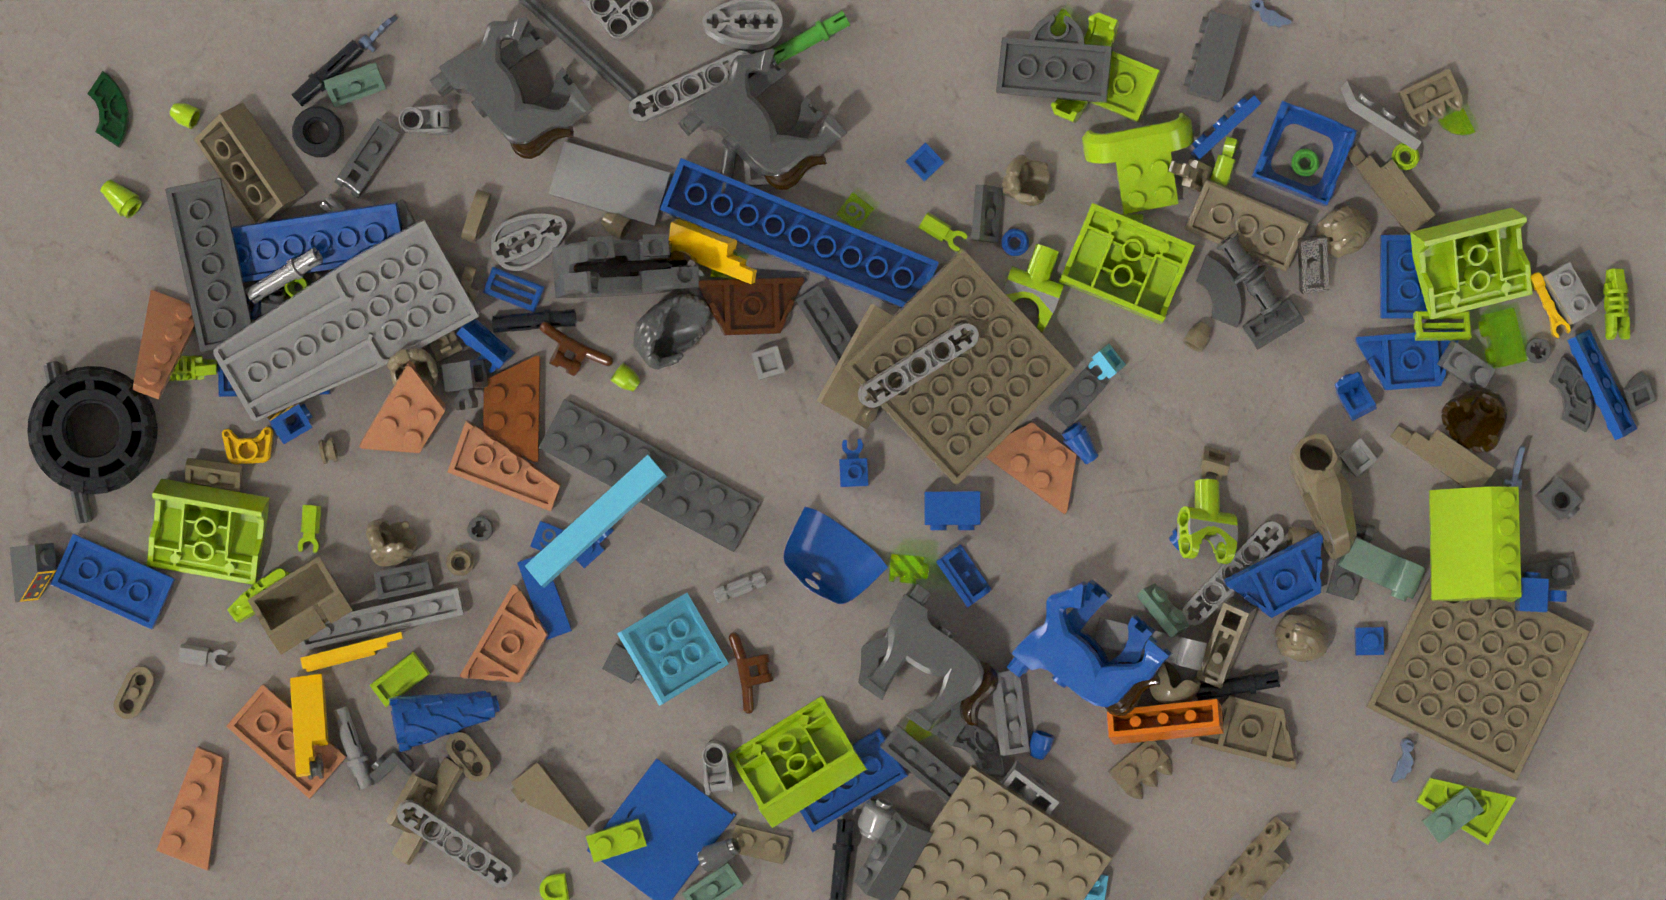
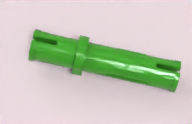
(810, 37)

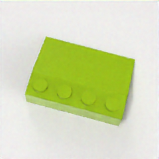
(1472, 262)
(1126, 263)
(207, 531)
(1475, 544)
(797, 761)

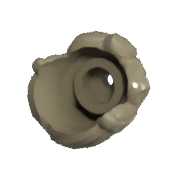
(1026, 180)
(1345, 230)
(422, 360)
(390, 543)
(1302, 637)

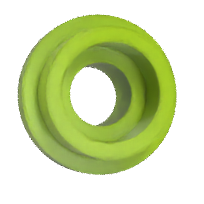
(1414, 157)

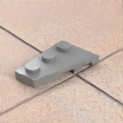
(1380, 115)

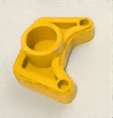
(248, 449)

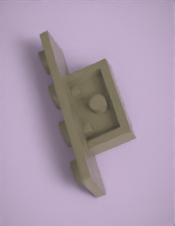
(428, 794)
(1255, 868)

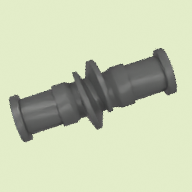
(1250, 273)

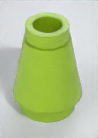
(123, 200)

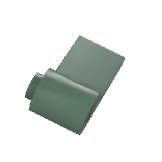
(1384, 569)

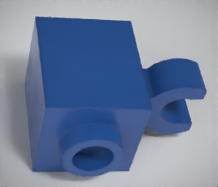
(853, 469)
(1536, 594)

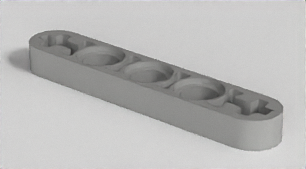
(677, 88)
(904, 368)
(1240, 562)
(445, 833)

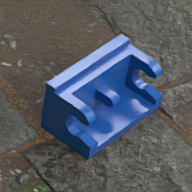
(963, 575)

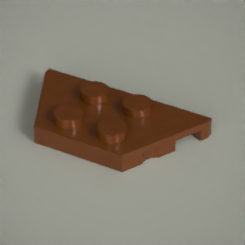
(753, 307)

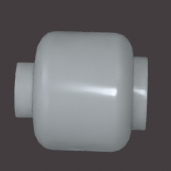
(875, 818)

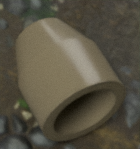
(616, 224)
(1198, 337)
(1297, 534)

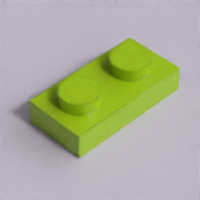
(616, 840)

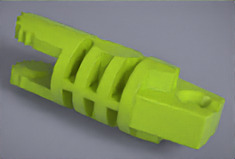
(1616, 305)
(194, 368)
(241, 609)

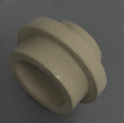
(453, 568)

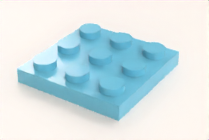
(673, 649)

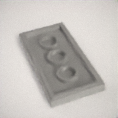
(609, 183)

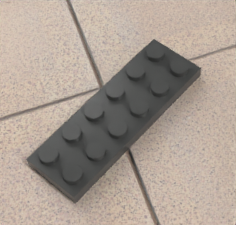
(209, 261)

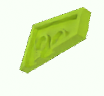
(1484, 824)

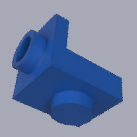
(1354, 396)

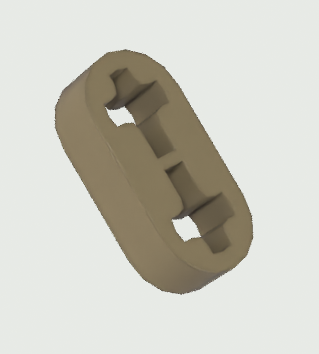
(476, 216)

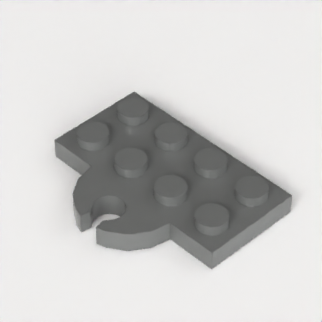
(1054, 65)

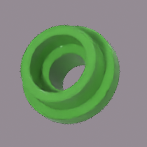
(1311, 156)

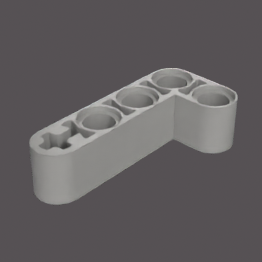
(624, 14)
(1185, 651)

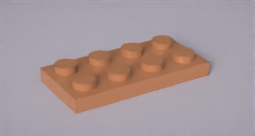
(267, 728)

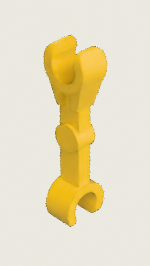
(1555, 319)

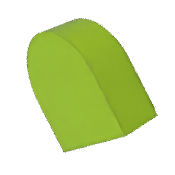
(554, 887)

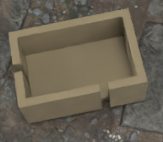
(299, 605)

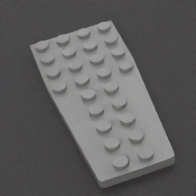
(347, 323)

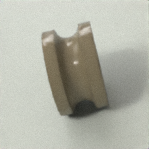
(328, 450)

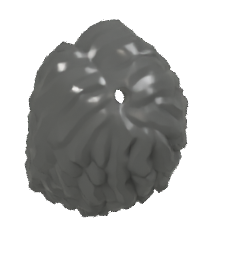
(670, 329)

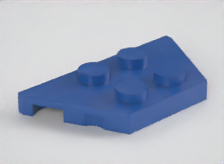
(1402, 361)
(1282, 578)

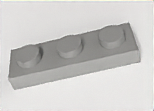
(1010, 714)

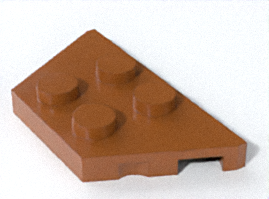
(513, 408)

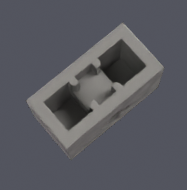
(1569, 293)
(1031, 787)

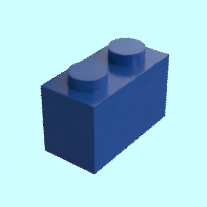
(952, 508)

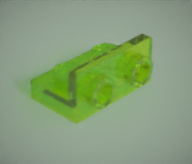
(1502, 338)

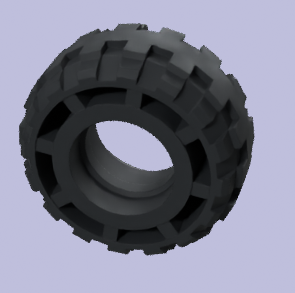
(92, 473)

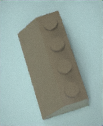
(249, 165)
(841, 388)

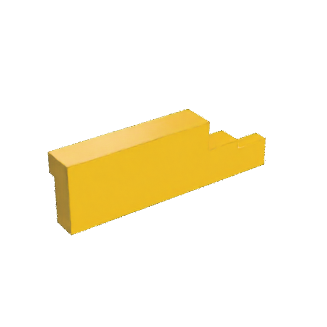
(710, 250)
(348, 652)
(308, 719)

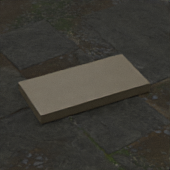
(1262, 228)

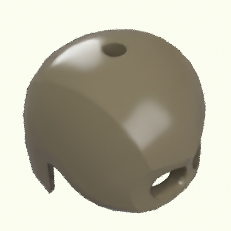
(1171, 688)

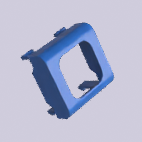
(1340, 135)

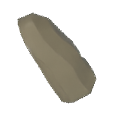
(1325, 492)

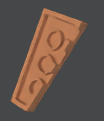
(164, 338)
(497, 467)
(193, 816)

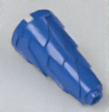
(429, 717)

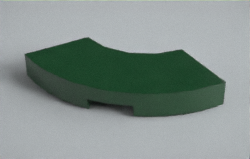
(112, 109)

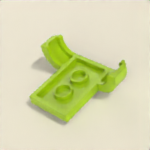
(1129, 80)
(1142, 161)

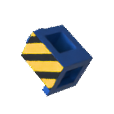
(287, 431)

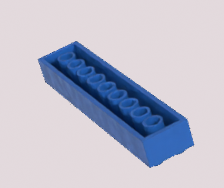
(796, 235)

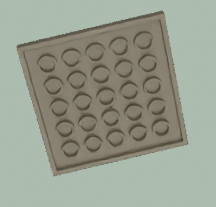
(981, 394)
(1478, 676)
(1001, 848)

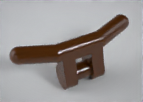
(580, 350)
(744, 672)

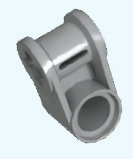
(428, 120)
(716, 770)

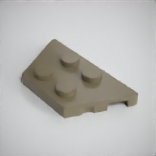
(1252, 732)

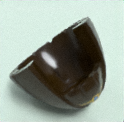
(1476, 419)

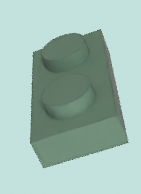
(354, 84)
(1161, 608)
(1452, 815)
(715, 885)

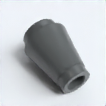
(718, 854)

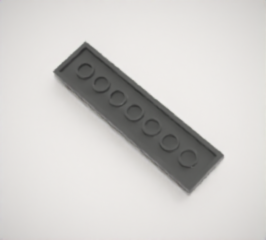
(682, 496)

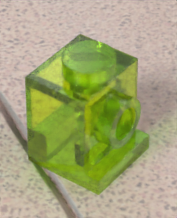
(907, 568)

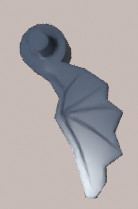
(1269, 16)
(366, 41)
(1515, 481)
(1404, 764)

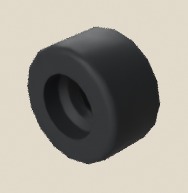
(315, 114)

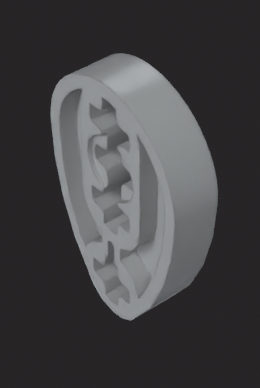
(747, 38)
(517, 228)

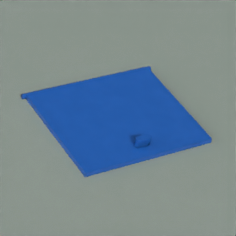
(676, 826)

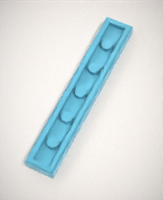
(595, 521)

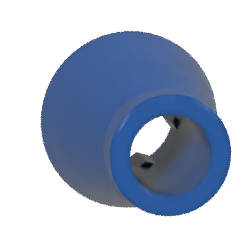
(1080, 442)

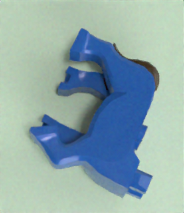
(1081, 662)

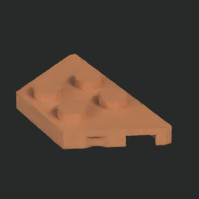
(405, 416)
(1038, 464)
(508, 642)

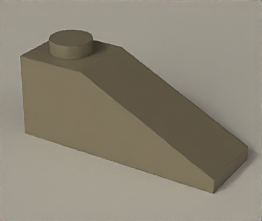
(1226, 641)
(544, 793)

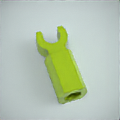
(1225, 162)
(940, 230)
(310, 526)

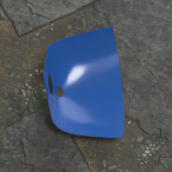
(835, 553)

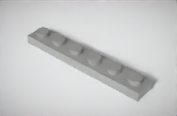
(388, 618)

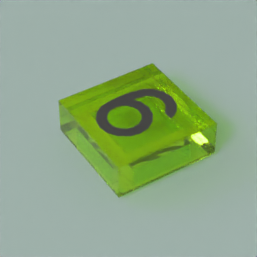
(855, 211)

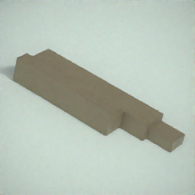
(1393, 190)
(1446, 457)

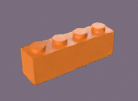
(1166, 722)

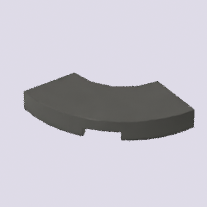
(1223, 291)
(1574, 393)
(982, 749)

